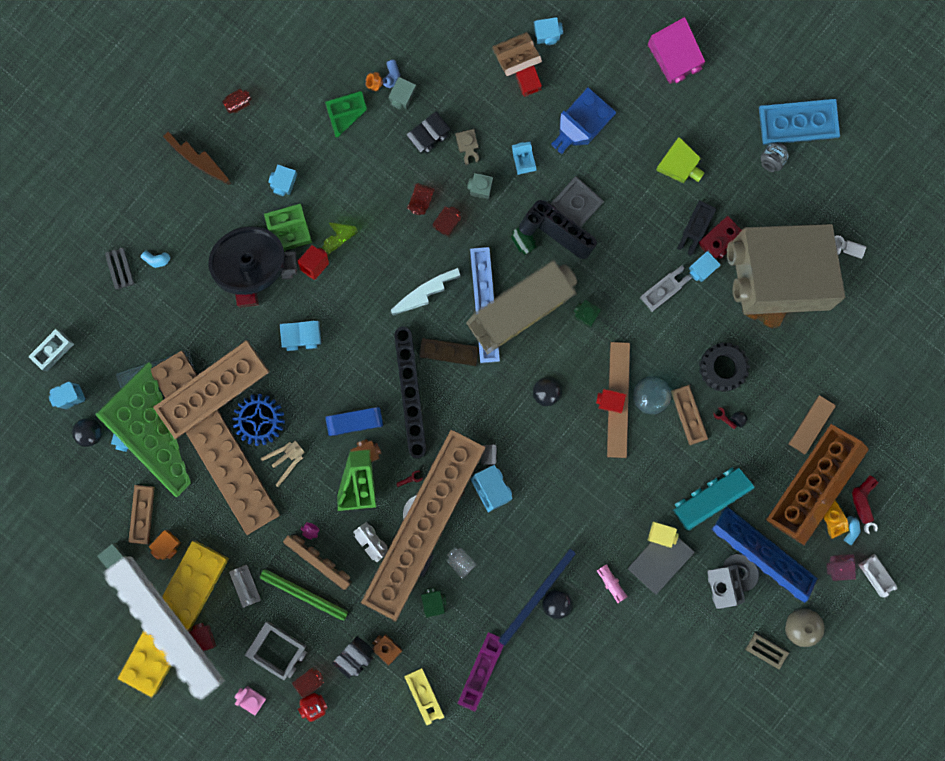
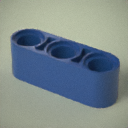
(354, 421)

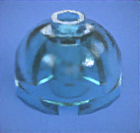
(652, 395)

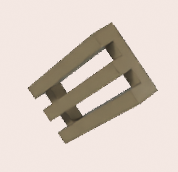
(781, 659)

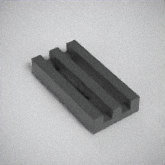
(108, 257)

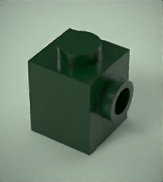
(586, 313)
(433, 602)

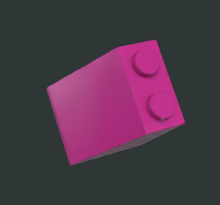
(676, 51)

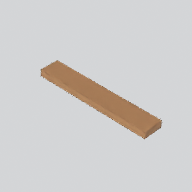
(618, 383)

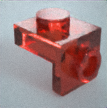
(420, 199)

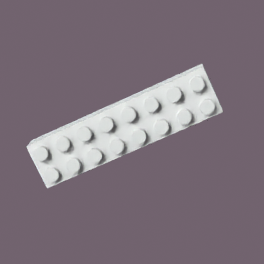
(164, 627)

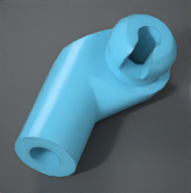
(156, 261)
(854, 527)

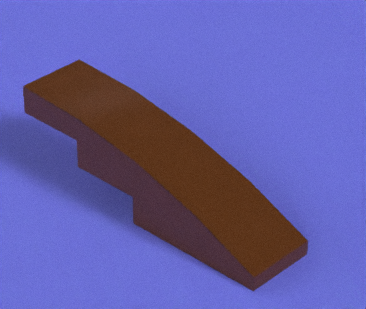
(202, 161)

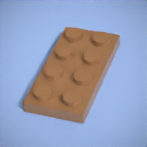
(312, 556)

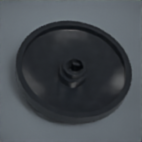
(246, 260)

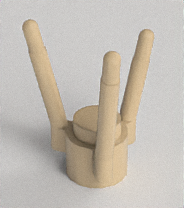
(292, 451)

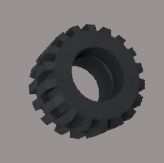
(740, 362)

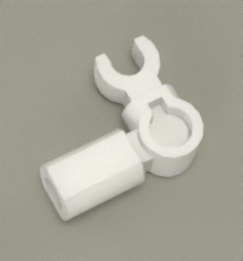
(849, 247)

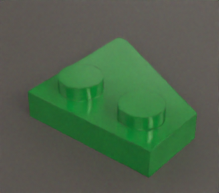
(345, 111)

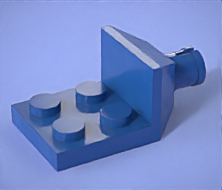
(583, 121)

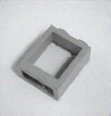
(267, 628)

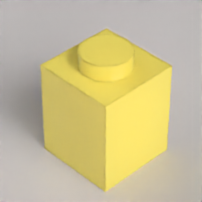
(663, 535)

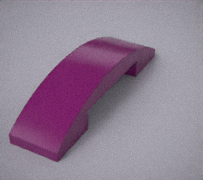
(480, 672)

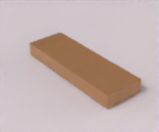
(689, 415)
(812, 424)
(141, 514)

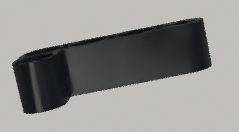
(559, 228)

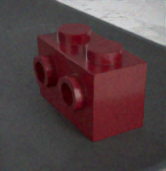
(719, 238)

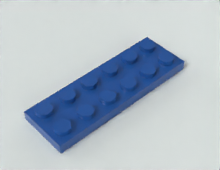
(765, 554)

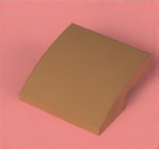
(516, 54)

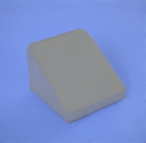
(489, 455)

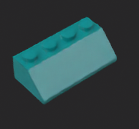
(713, 498)

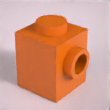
(164, 546)

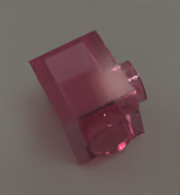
(842, 567)

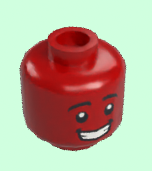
(312, 707)

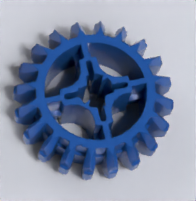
(258, 428)

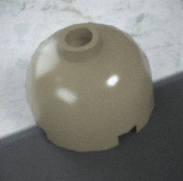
(804, 627)

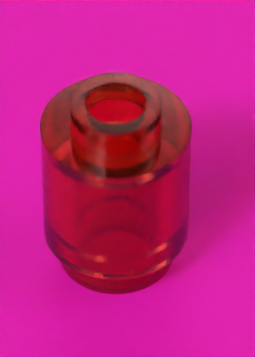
(237, 101)

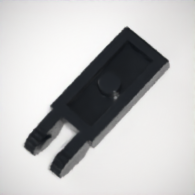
(697, 225)

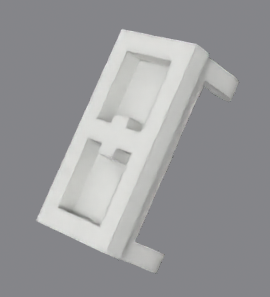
(878, 576)

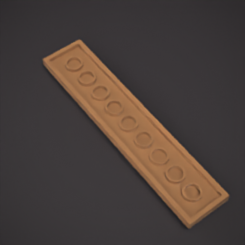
(220, 452)
(423, 525)

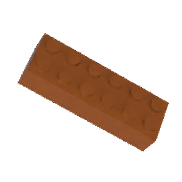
(817, 484)

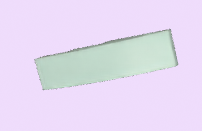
(419, 296)

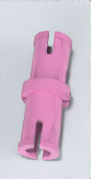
(612, 583)

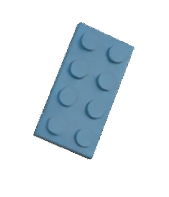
(799, 121)

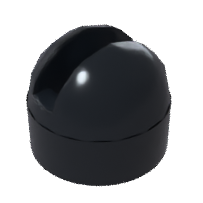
(739, 419)

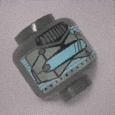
(774, 157)

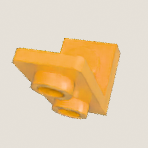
(836, 521)

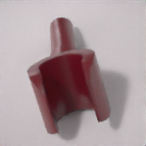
(724, 418)
(409, 479)

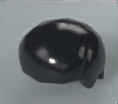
(547, 391)
(86, 432)
(557, 604)

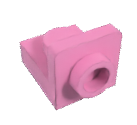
(249, 700)

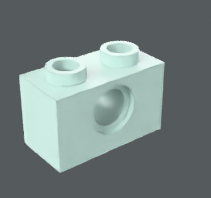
(51, 350)

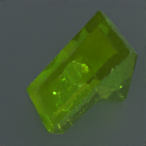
(343, 232)

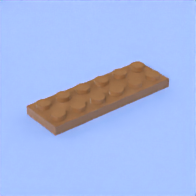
(211, 389)

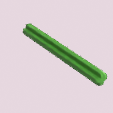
(304, 595)

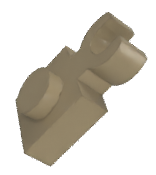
(467, 143)

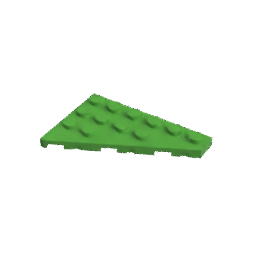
(142, 431)

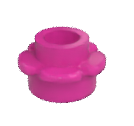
(310, 530)

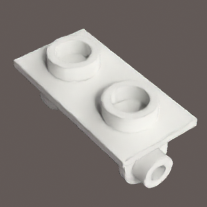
(366, 534)

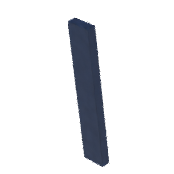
(533, 601)

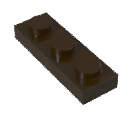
(449, 352)

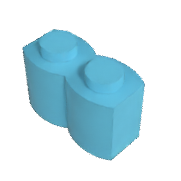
(300, 334)

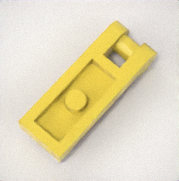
(424, 695)

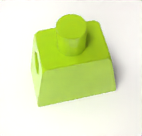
(681, 163)

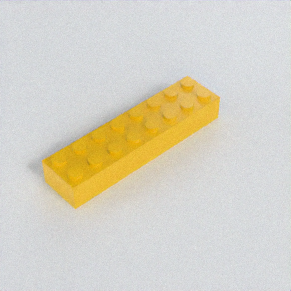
(186, 598)

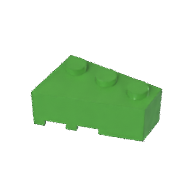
(357, 483)

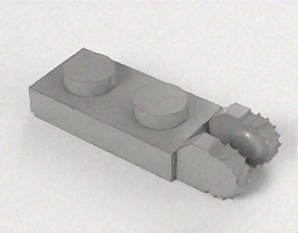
(664, 289)

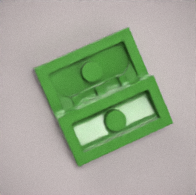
(289, 226)

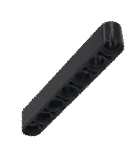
(410, 383)

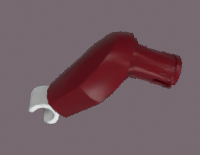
(861, 502)

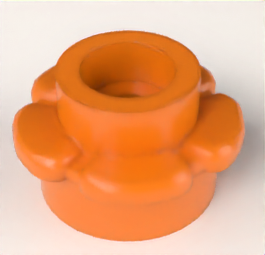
(374, 81)

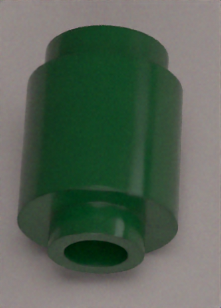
(523, 242)

